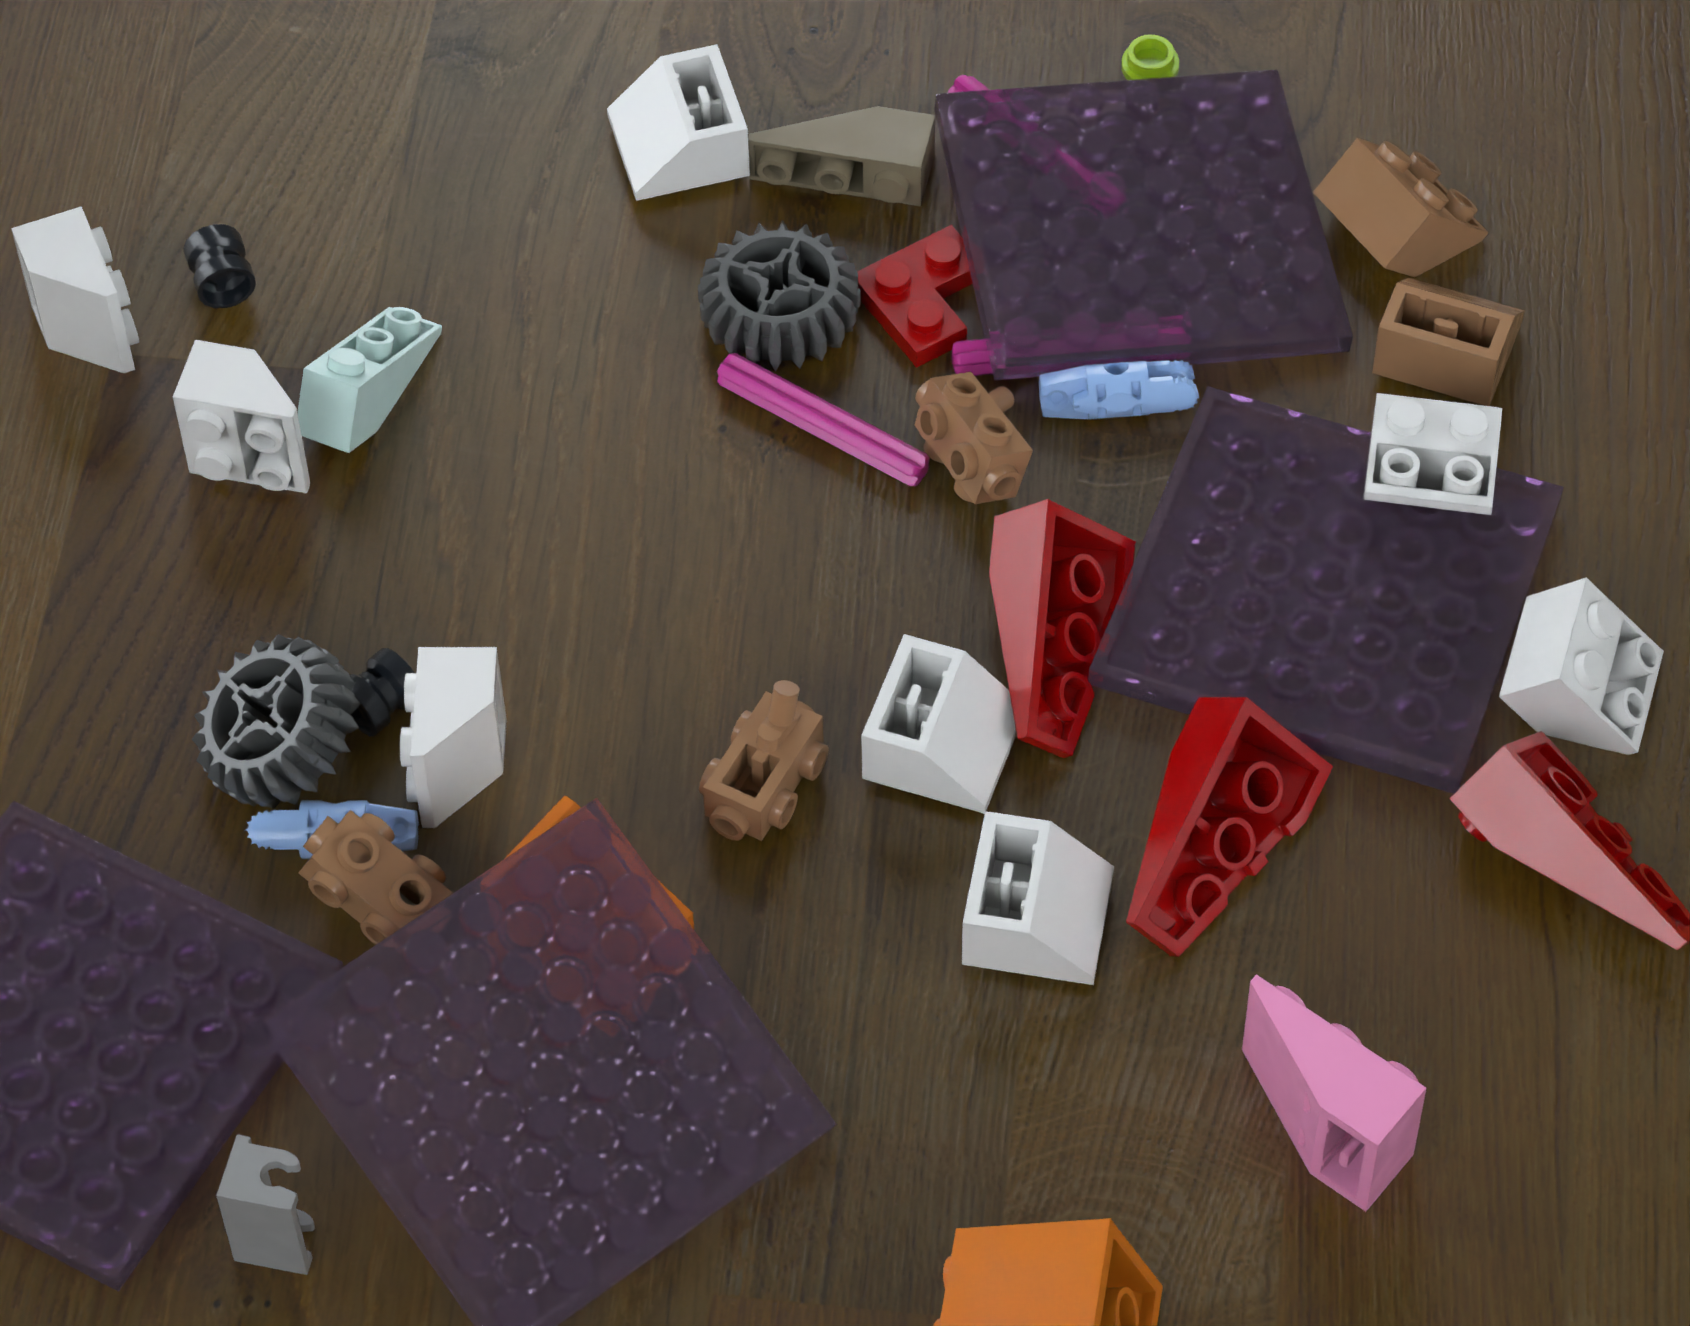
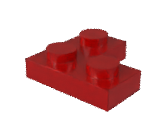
(909, 293)

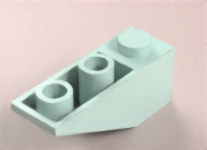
(362, 377)

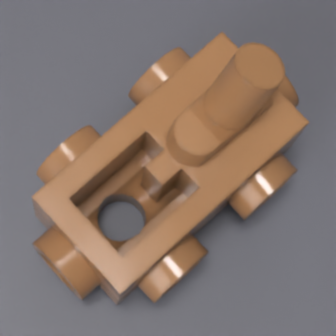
(972, 436)
(764, 765)
(365, 873)

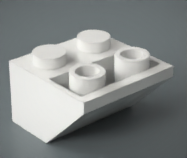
(680, 125)
(75, 291)
(238, 420)
(1433, 454)
(1581, 669)
(939, 726)
(454, 729)
(1035, 901)

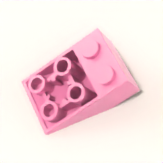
(1336, 1098)

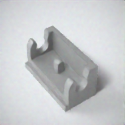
(262, 1218)

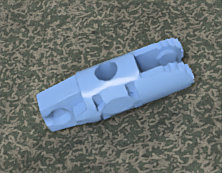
(1118, 390)
(294, 827)

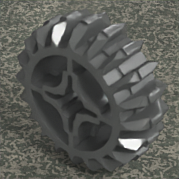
(779, 295)
(276, 721)

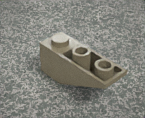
(854, 153)

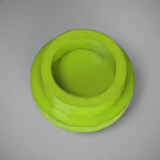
(1150, 58)

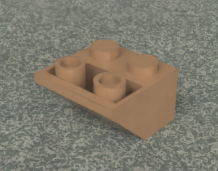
(1399, 207)
(1445, 340)

